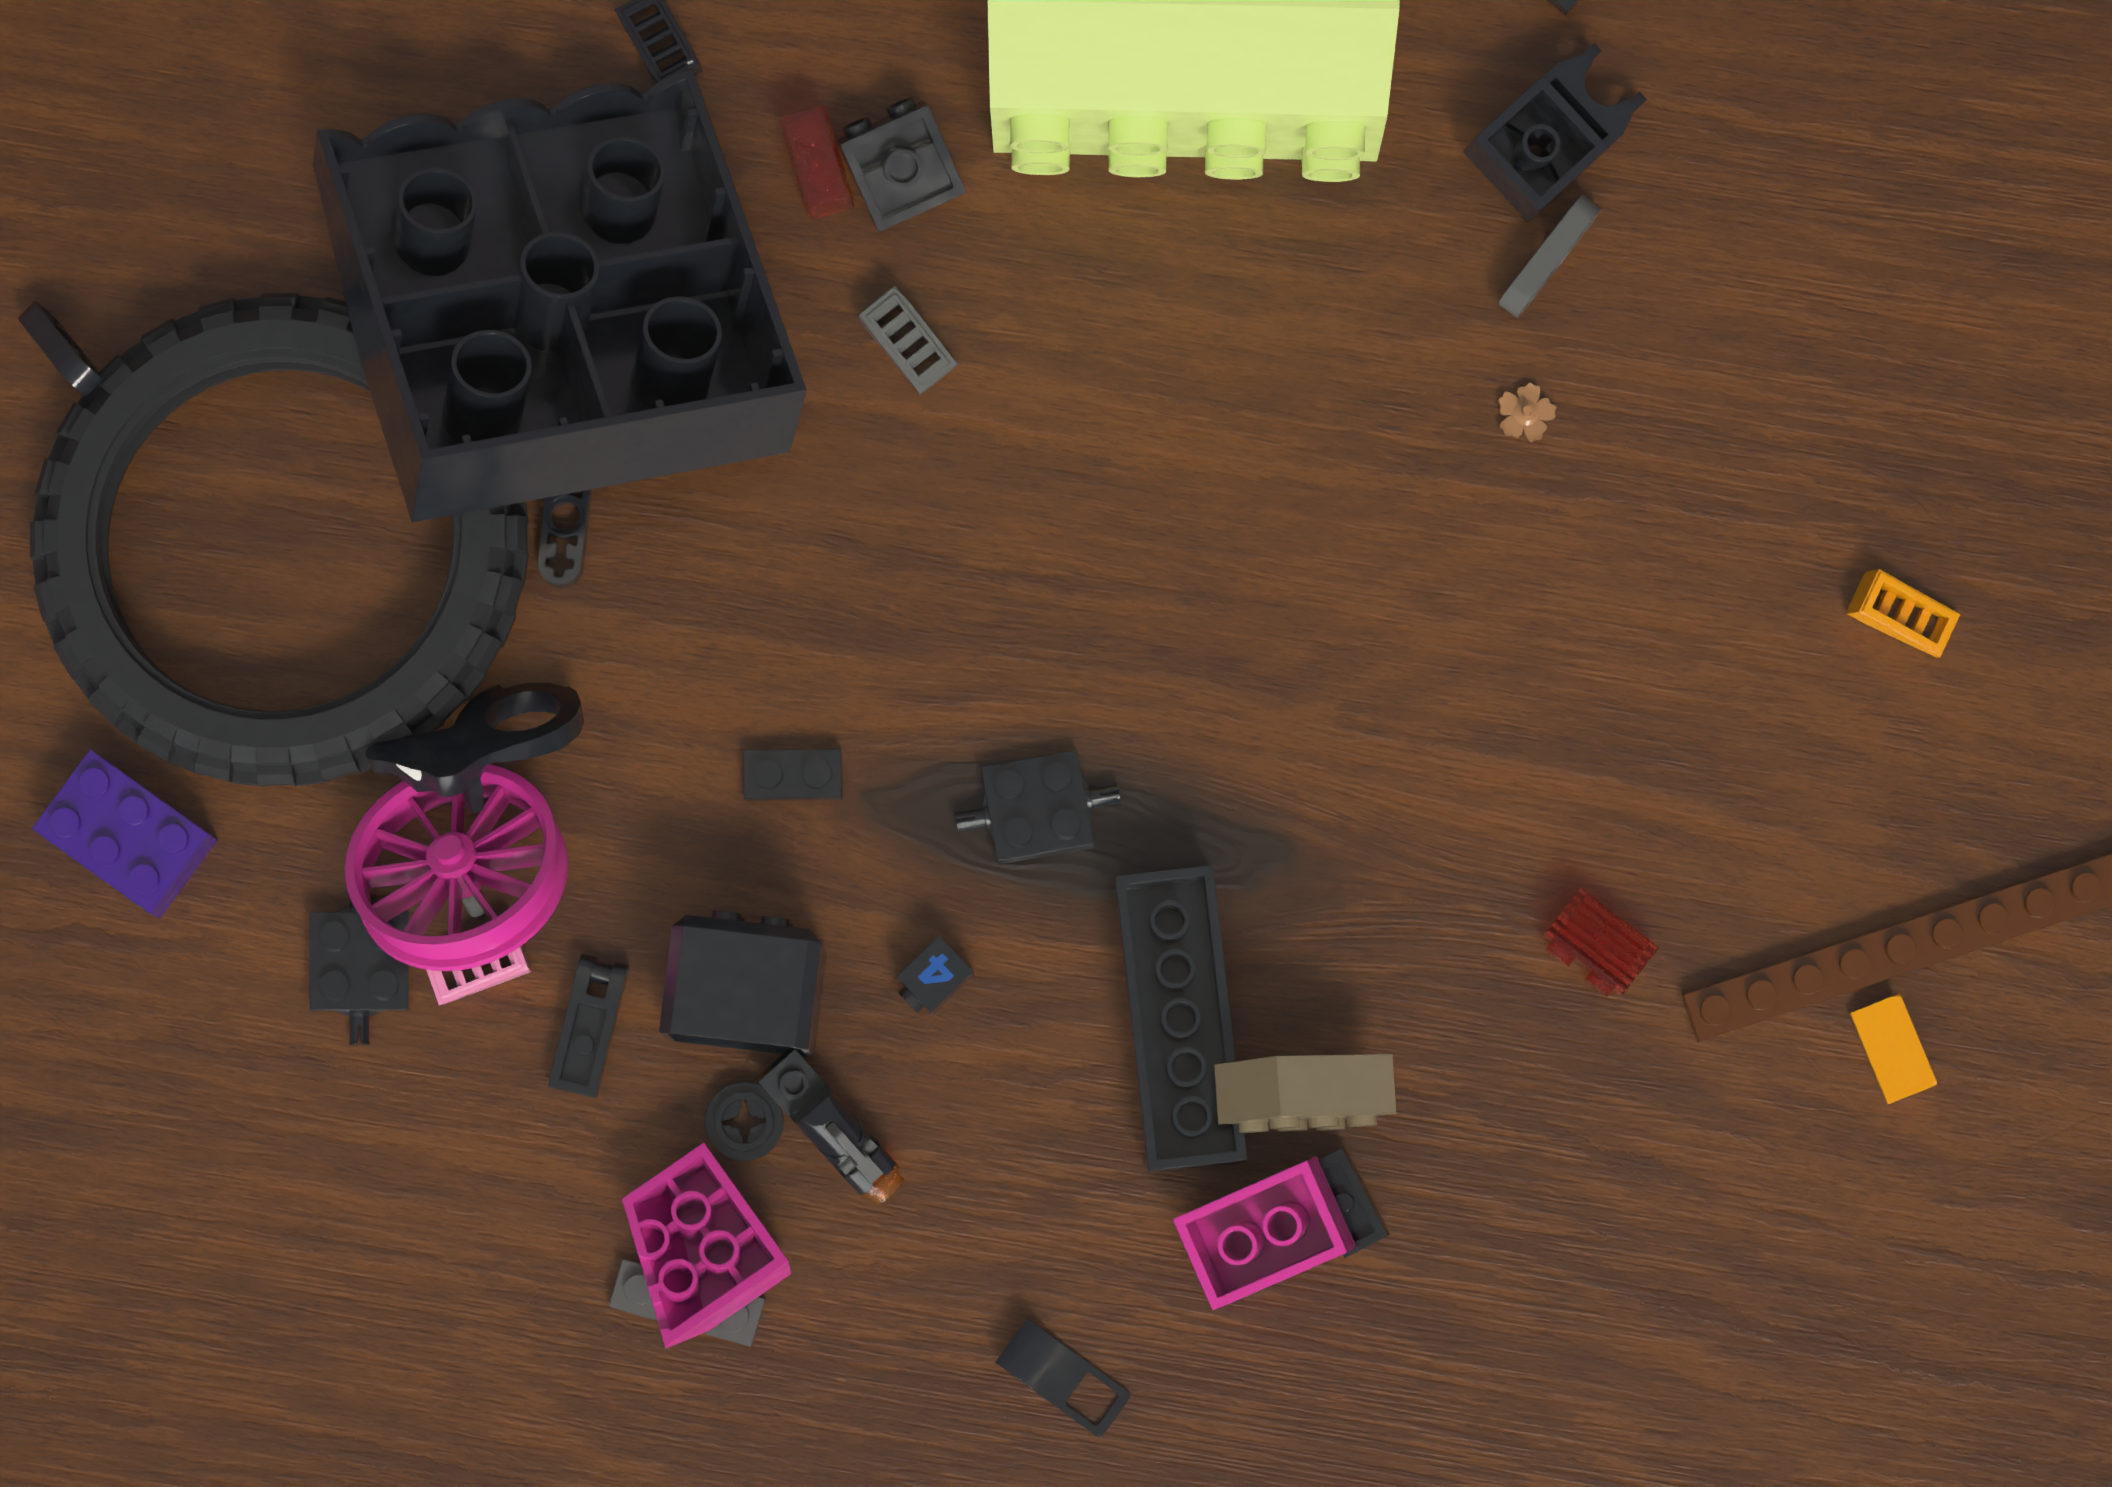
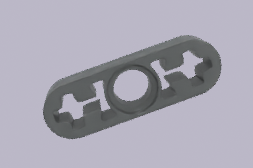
(1549, 256)

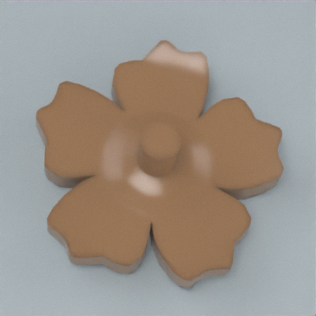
(1525, 413)

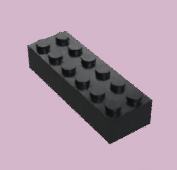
(1178, 1015)

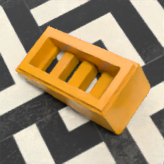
(1877, 618)

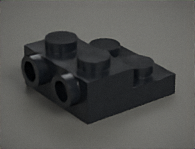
(900, 163)

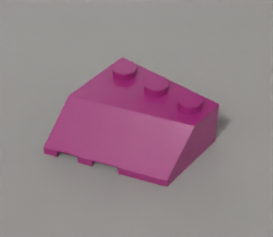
(700, 1246)

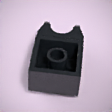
(1562, 122)

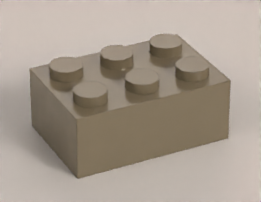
(1304, 1090)

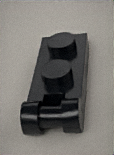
(588, 1028)

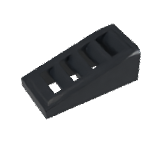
(641, 45)

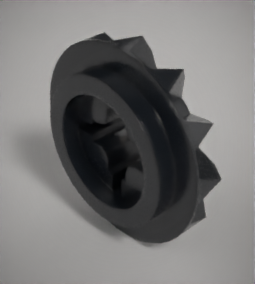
(727, 1105)

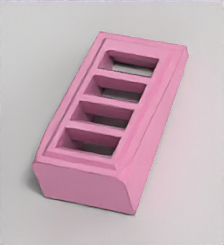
(518, 967)

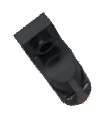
(831, 1127)

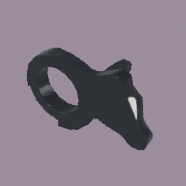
(456, 757)

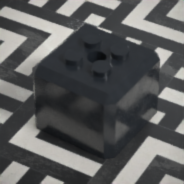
(743, 984)

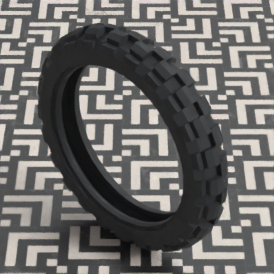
(99, 649)

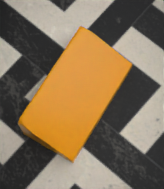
(1893, 1048)

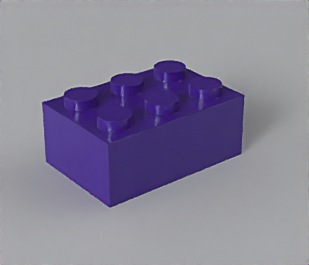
(124, 834)

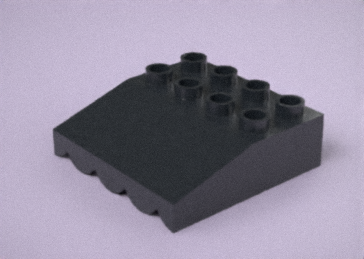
(556, 296)

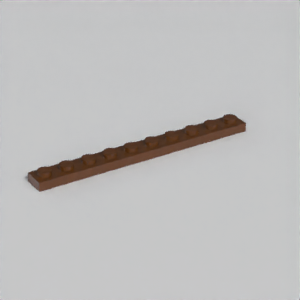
(1900, 949)

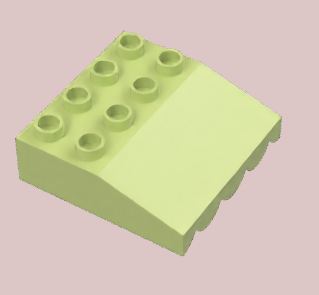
(1191, 83)

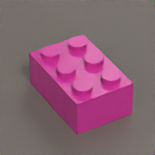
(1264, 1233)

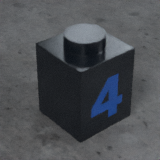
(933, 977)

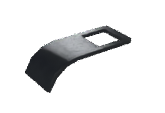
(1055, 1372)

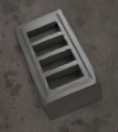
(883, 306)

